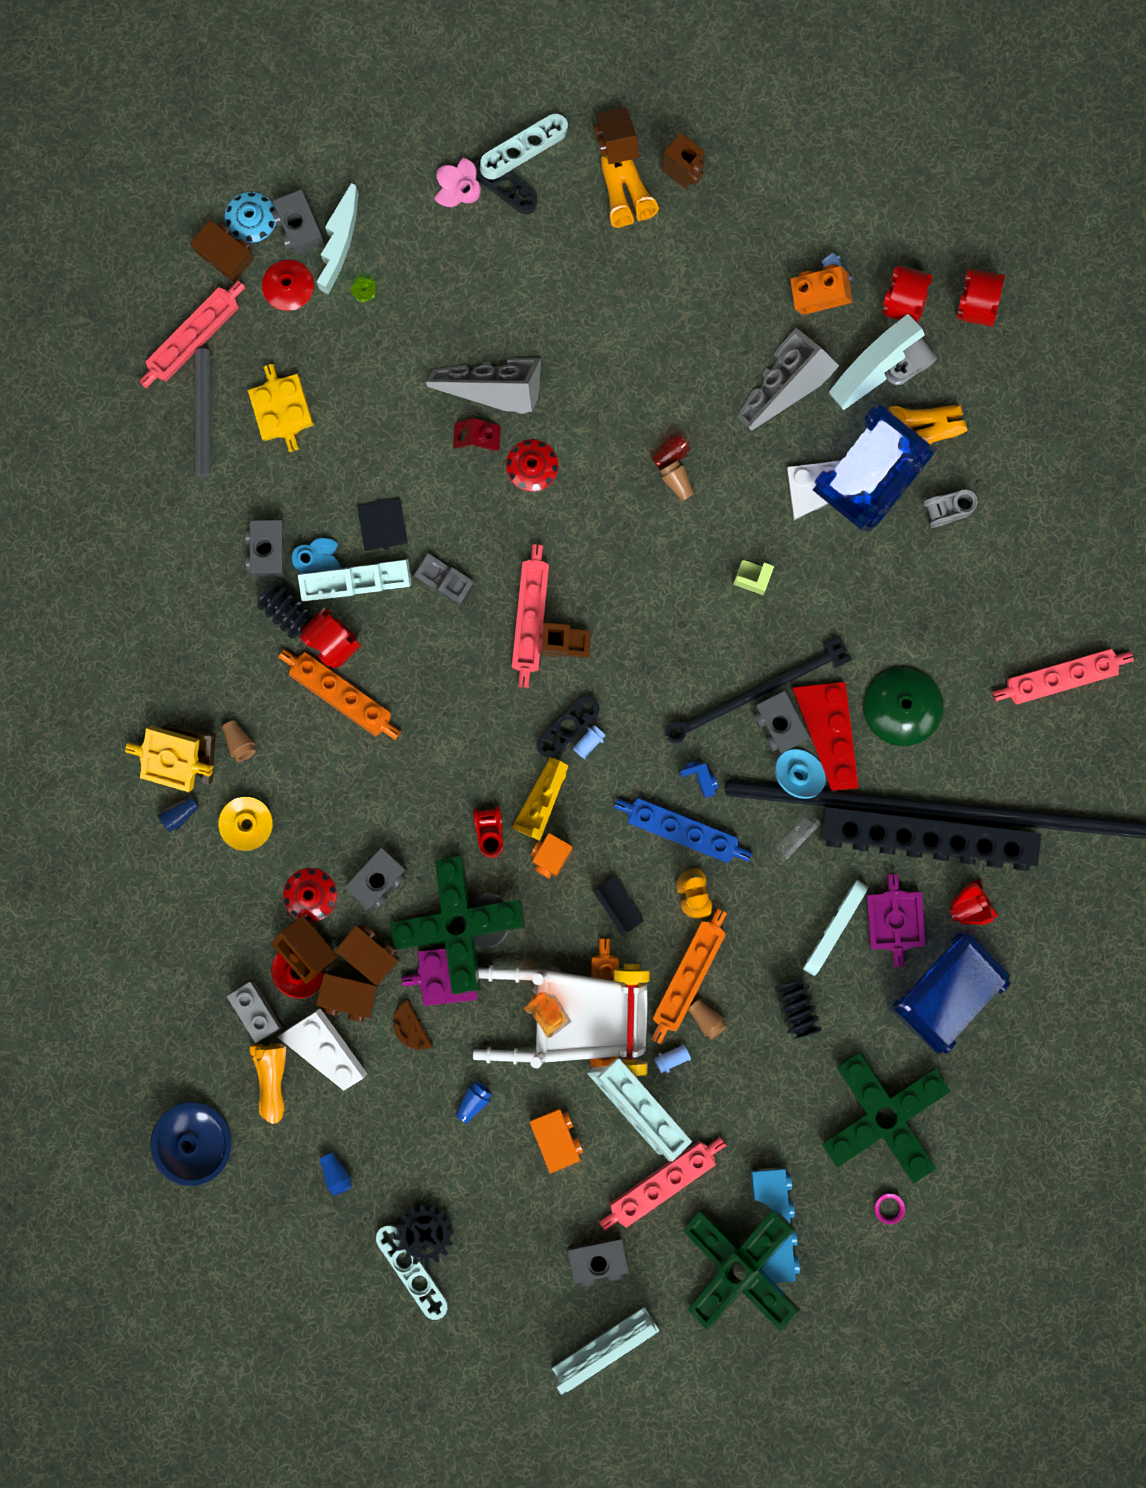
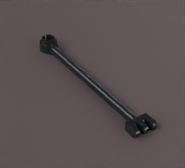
(830, 656)

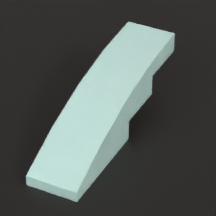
(340, 229)
(871, 365)
(354, 580)

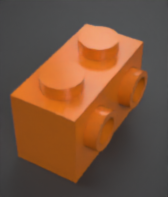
(821, 289)
(550, 856)

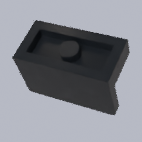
(618, 905)

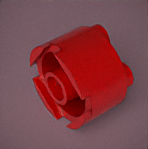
(907, 293)
(981, 297)
(330, 638)

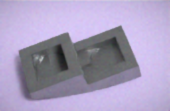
(443, 578)

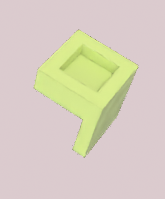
(753, 576)

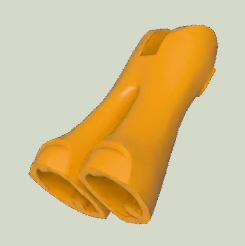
(643, 203)
(936, 417)
(697, 901)
(270, 1067)

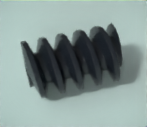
(283, 611)
(798, 1009)

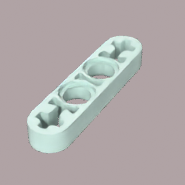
(521, 143)
(835, 927)
(407, 1275)

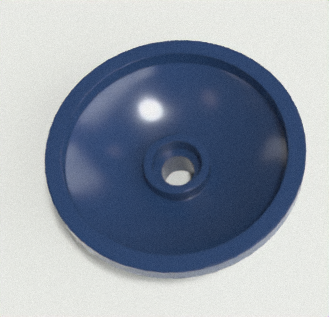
(207, 1141)

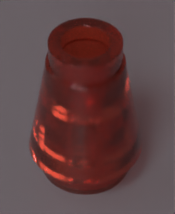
(671, 451)

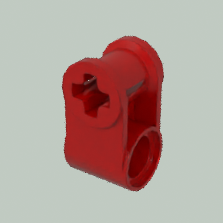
(489, 829)

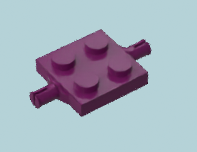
(895, 920)
(435, 980)

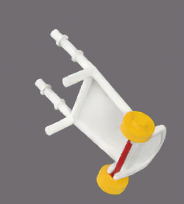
(604, 1014)

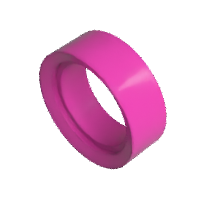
(901, 1208)

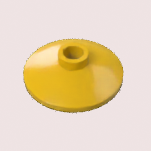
(231, 823)

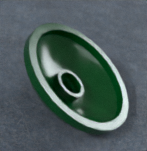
(888, 717)

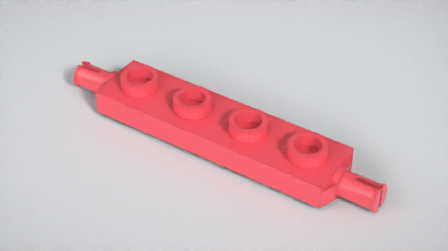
(192, 334)
(530, 615)
(1062, 676)
(662, 1184)

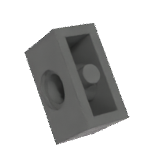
(293, 208)
(262, 533)
(780, 707)
(361, 885)
(610, 1249)

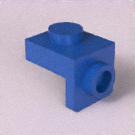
(706, 781)

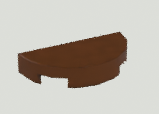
(409, 1029)

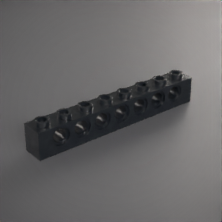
(1026, 843)

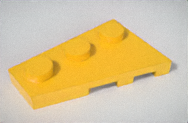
(540, 802)

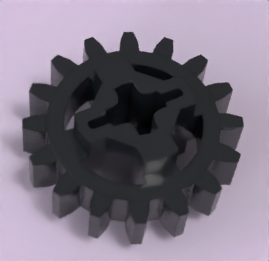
(415, 1245)

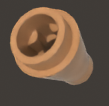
(677, 480)
(239, 744)
(707, 1019)

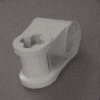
(917, 359)
(944, 508)

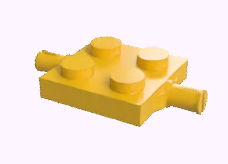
(281, 407)
(169, 758)

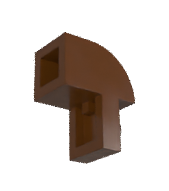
(560, 640)

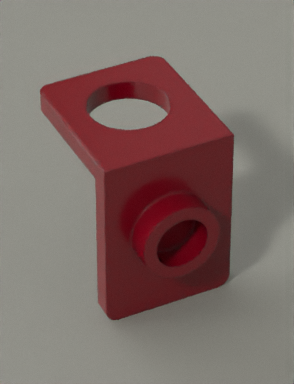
(478, 434)

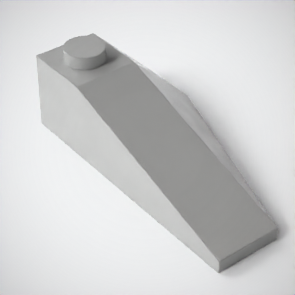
(797, 372)
(503, 387)

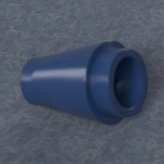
(177, 813)

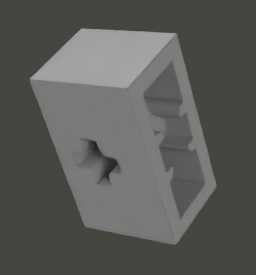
(254, 1012)

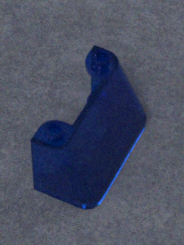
(875, 469)
(951, 992)

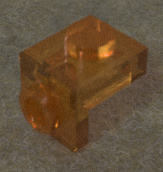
(548, 1013)

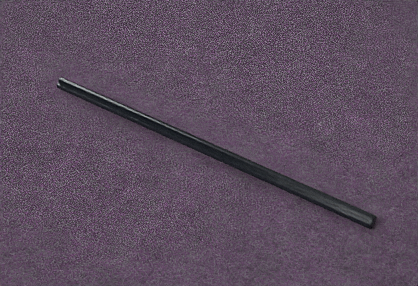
(942, 810)

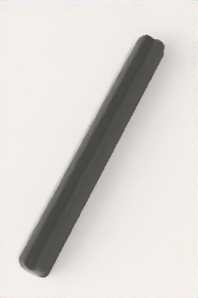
(202, 412)

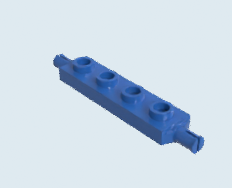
(683, 830)

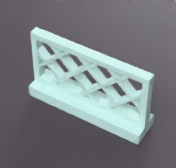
(640, 1109)
(604, 1350)

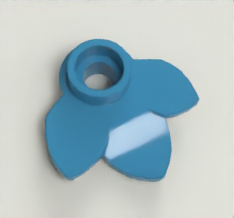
(320, 556)

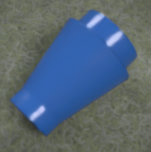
(474, 1100)
(335, 1175)

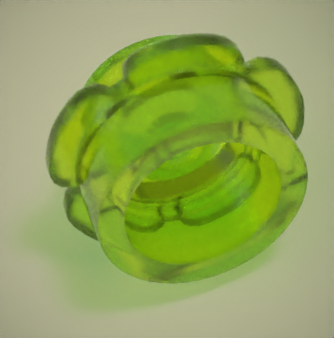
(363, 296)

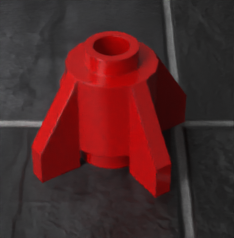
(973, 905)

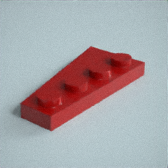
(829, 726)

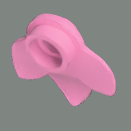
(454, 182)

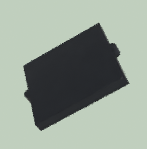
(382, 524)

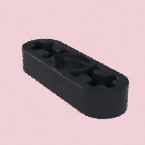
(515, 203)
(567, 716)

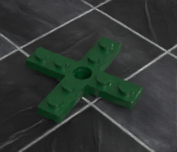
(439, 927)
(897, 1136)
(753, 1256)

